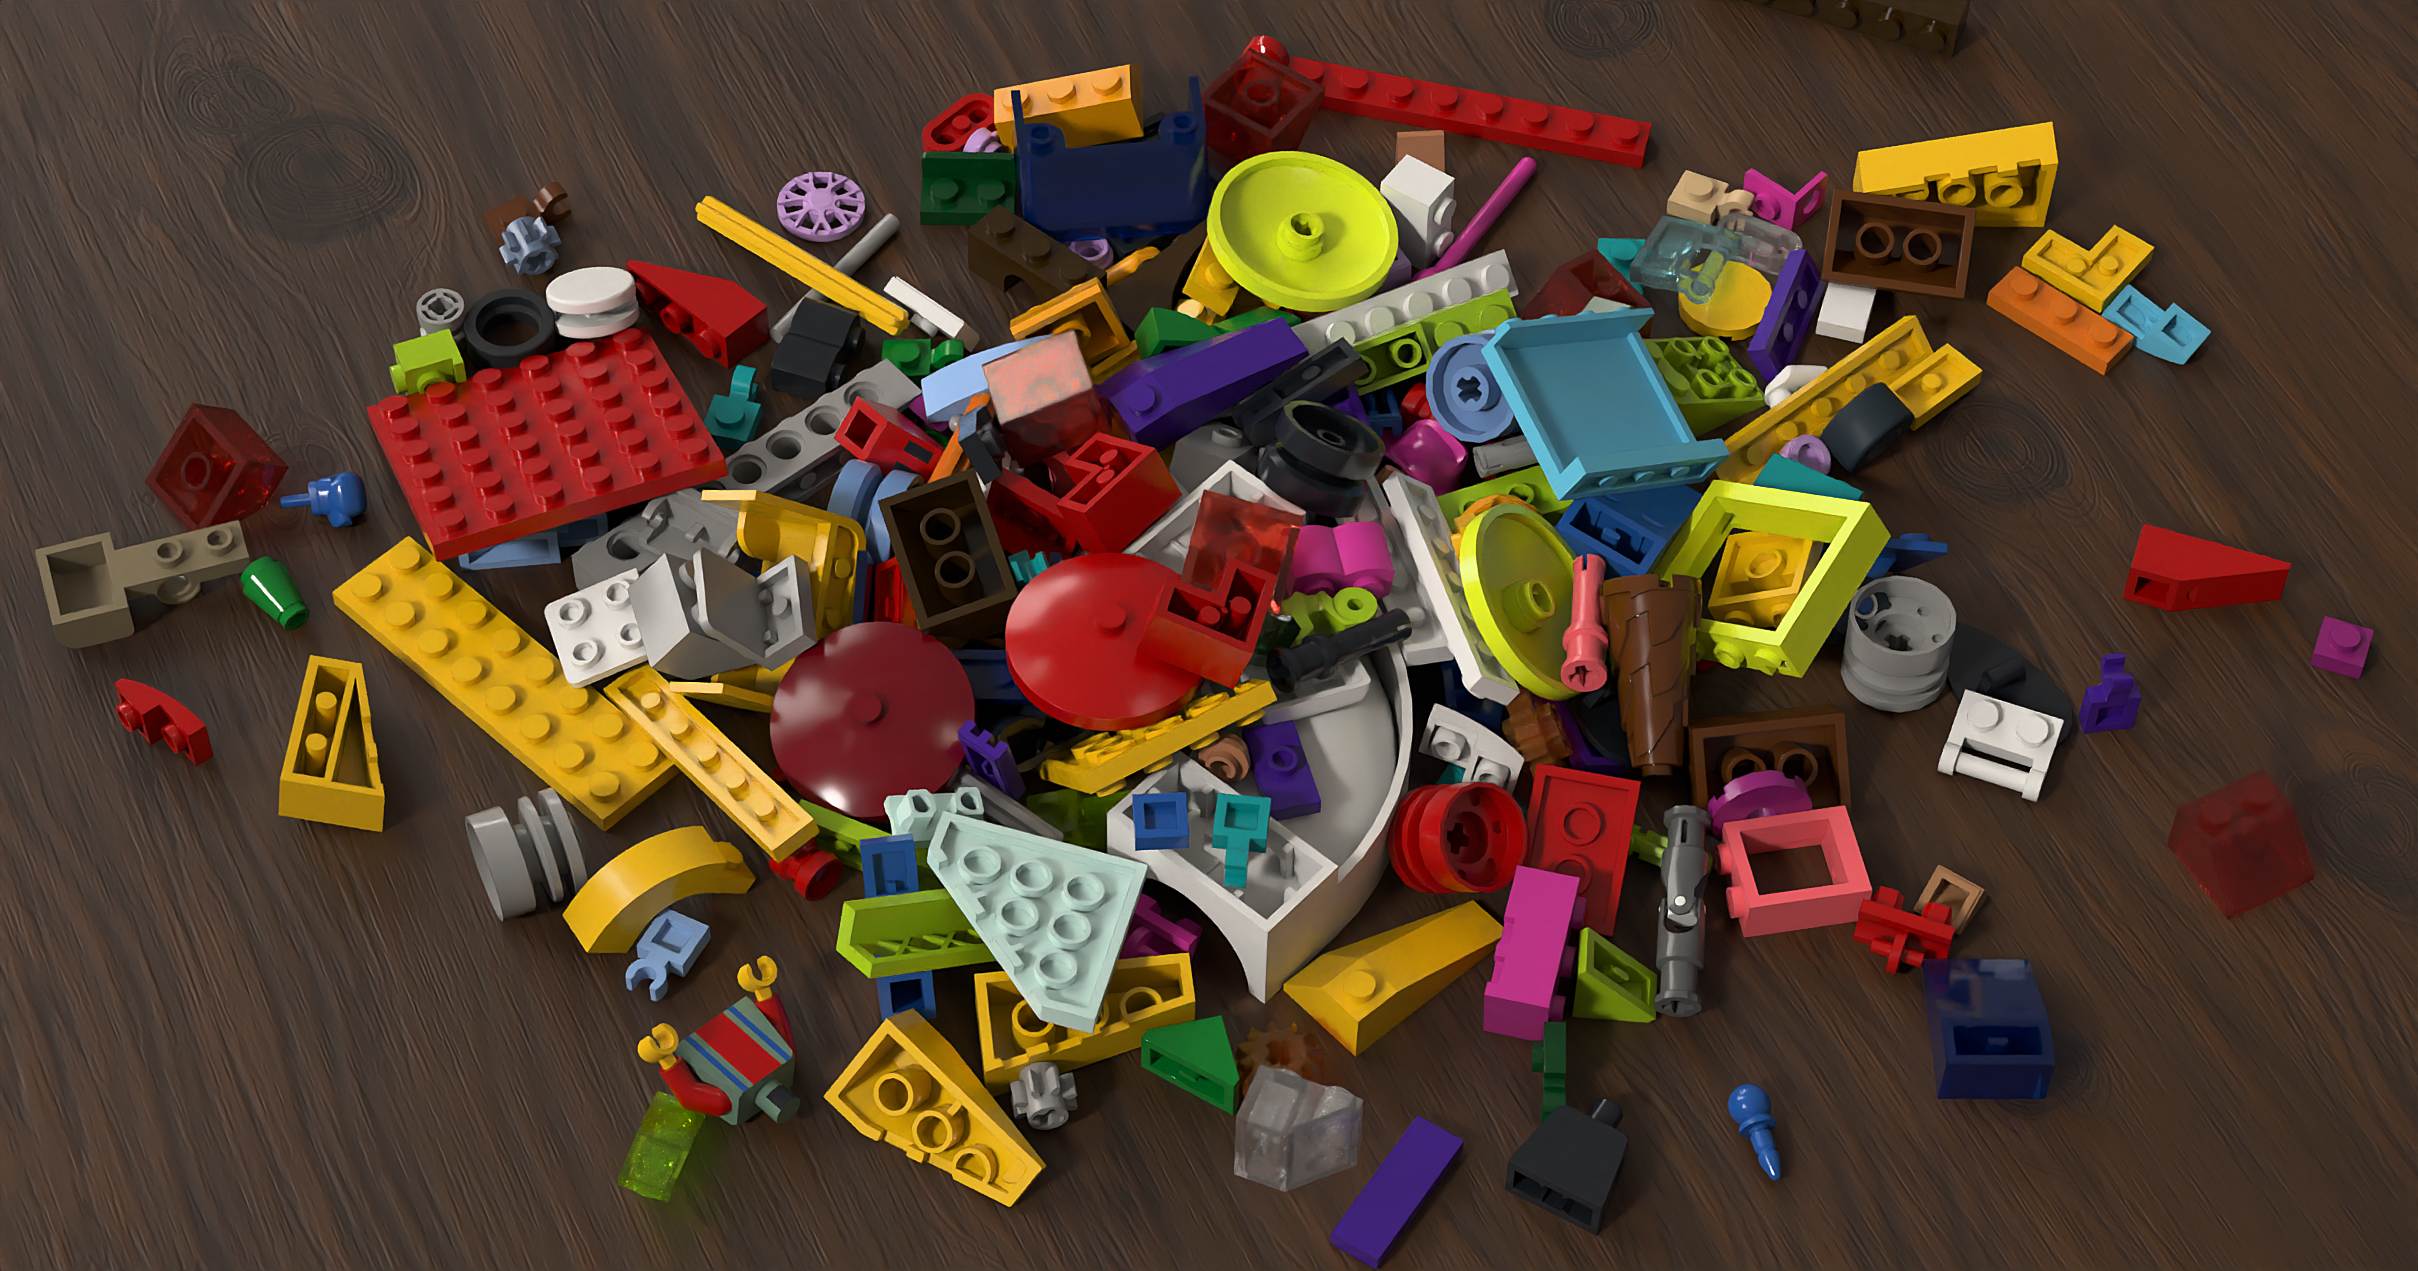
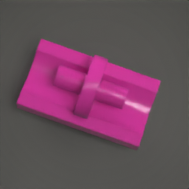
(1154, 935)

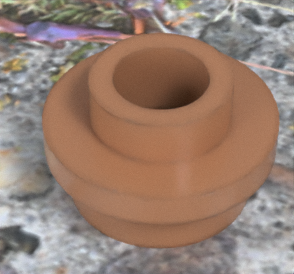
(1226, 758)

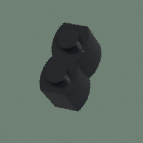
(817, 349)
(1032, 734)

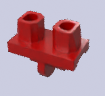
(1902, 934)

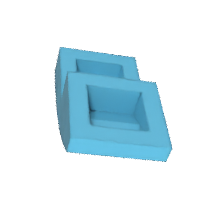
(2164, 334)

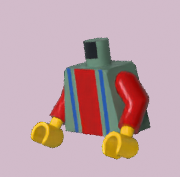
(736, 1060)

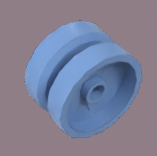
(1465, 392)
(857, 498)

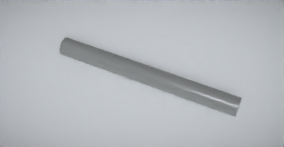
(848, 265)

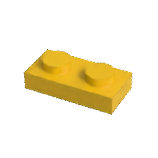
(1936, 383)

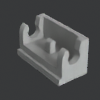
(686, 523)

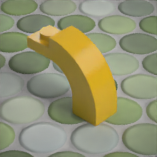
(647, 879)

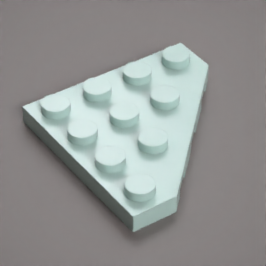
(1042, 909)

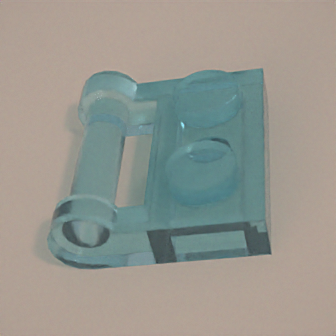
(1673, 248)

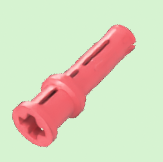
(1585, 638)

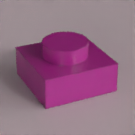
(2341, 647)

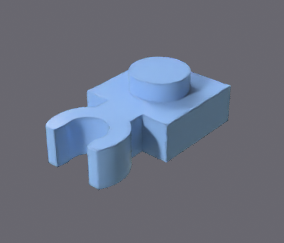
(666, 947)

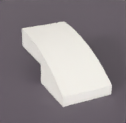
(1846, 312)

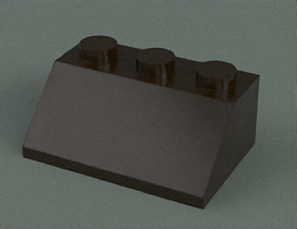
(951, 557)

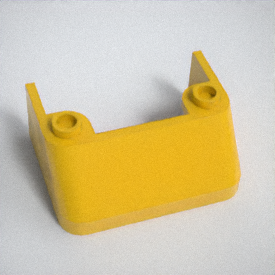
(773, 531)

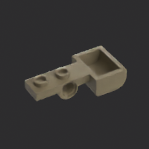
(91, 581)

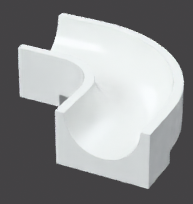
(1314, 864)

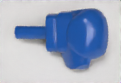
(336, 496)

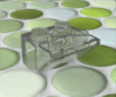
(1295, 1130)

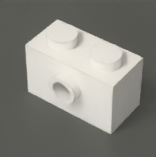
(1422, 209)

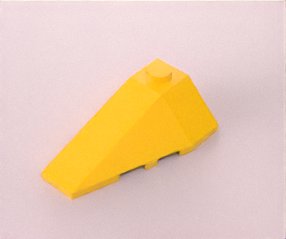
(1385, 978)
(928, 1102)

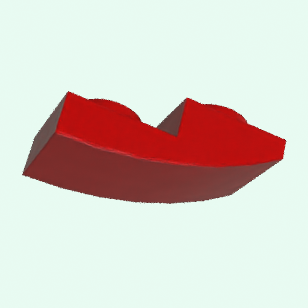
(161, 717)

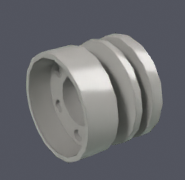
(1909, 655)
(527, 853)

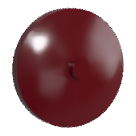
(871, 718)

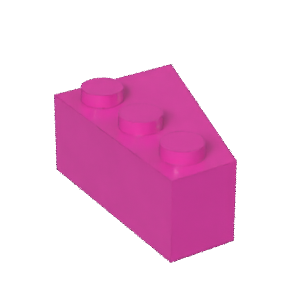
(1533, 953)

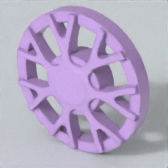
(821, 206)

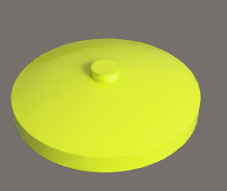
(1302, 231)
(1520, 594)

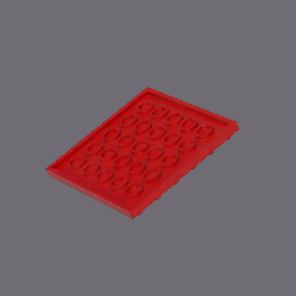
(544, 443)

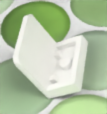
(597, 631)

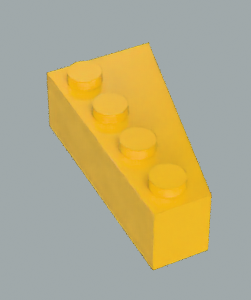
(1997, 171)
(1140, 997)

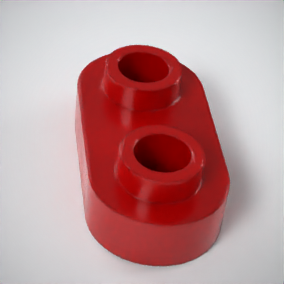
(958, 122)

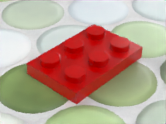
(1584, 830)

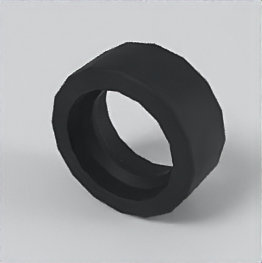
(506, 307)

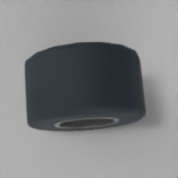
(1867, 427)

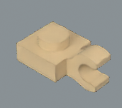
(1705, 198)

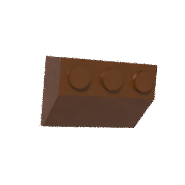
(1898, 245)
(1790, 740)

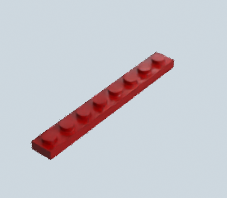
(1478, 113)

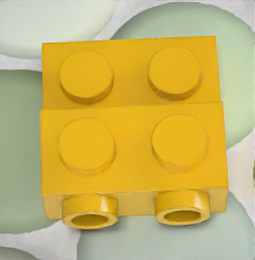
(1761, 577)

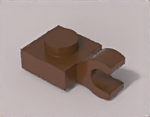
(547, 204)

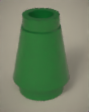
(274, 591)

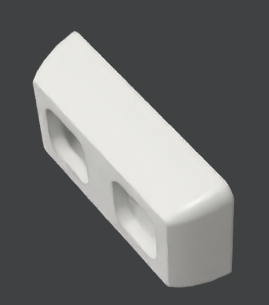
(1307, 700)

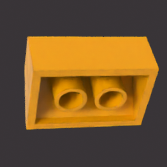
(1084, 106)

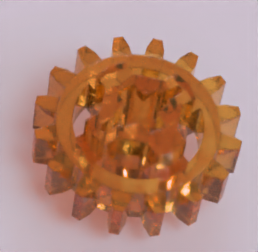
(1536, 731)

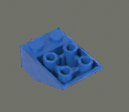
(1628, 528)

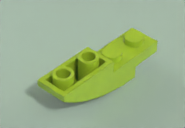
(1411, 345)

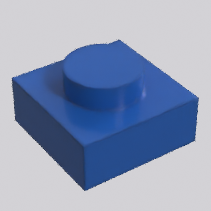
(1160, 821)

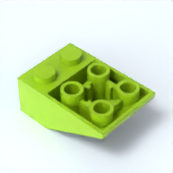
(1705, 381)

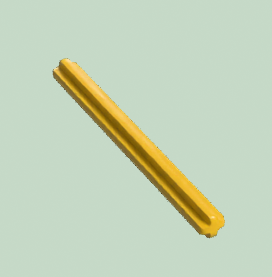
(802, 265)

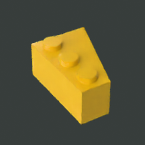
(331, 751)

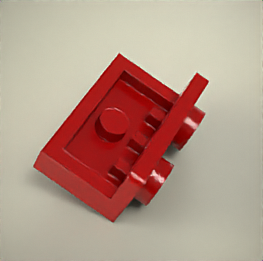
(1028, 518)

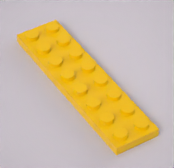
(505, 682)

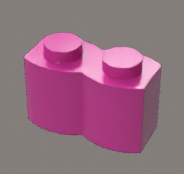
(1341, 559)

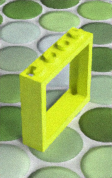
(1855, 541)

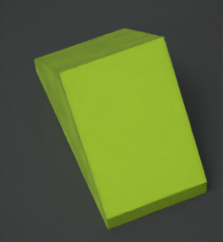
(1611, 982)

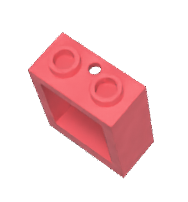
(1801, 907)

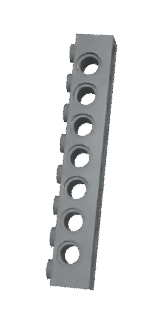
(785, 462)

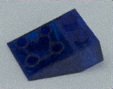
(1987, 1029)

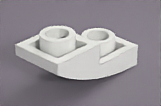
(1471, 746)

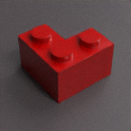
(1116, 492)
(1208, 630)

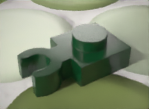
(1549, 1059)

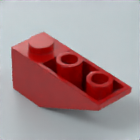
(705, 309)
(2195, 573)

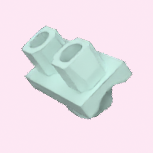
(920, 811)

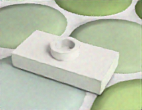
(930, 315)

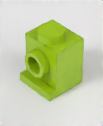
(426, 362)

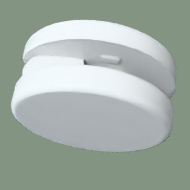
(593, 302)

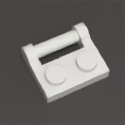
(2006, 733)

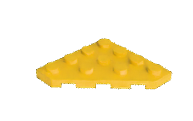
(1104, 761)

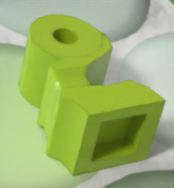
(1327, 615)

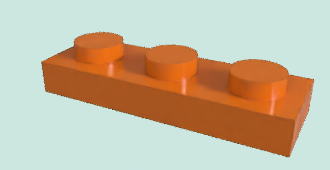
(2060, 320)

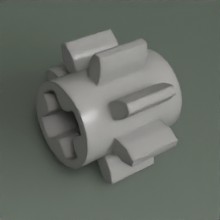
(1043, 1095)

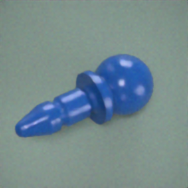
(1751, 1108)

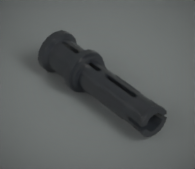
(1321, 654)

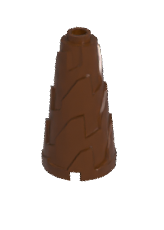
(1653, 662)

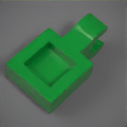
(918, 359)

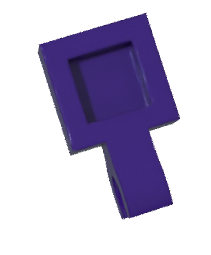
(2113, 702)

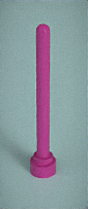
(1484, 219)

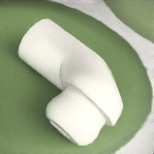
(1789, 381)

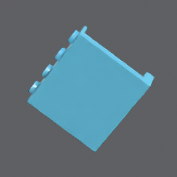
(1596, 404)

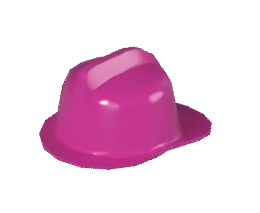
(1428, 455)

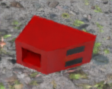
(888, 439)

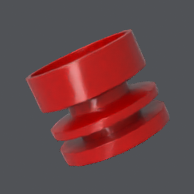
(1457, 838)

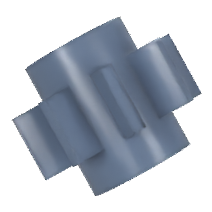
(530, 245)

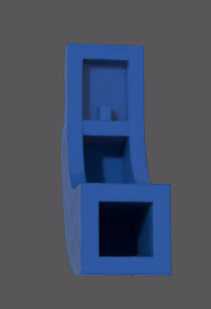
(892, 870)

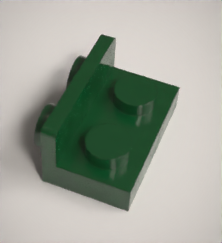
(965, 186)

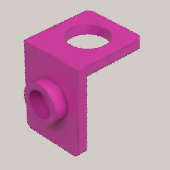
(1779, 204)

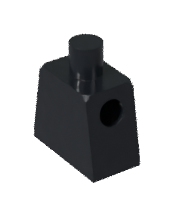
(1572, 1164)

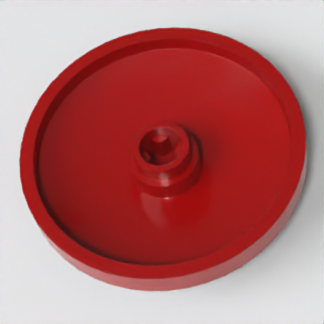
(1077, 641)

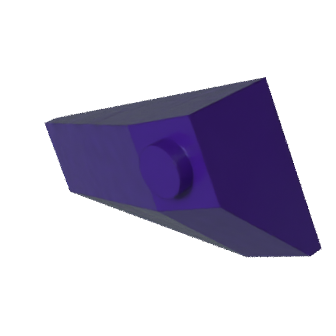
(1185, 387)

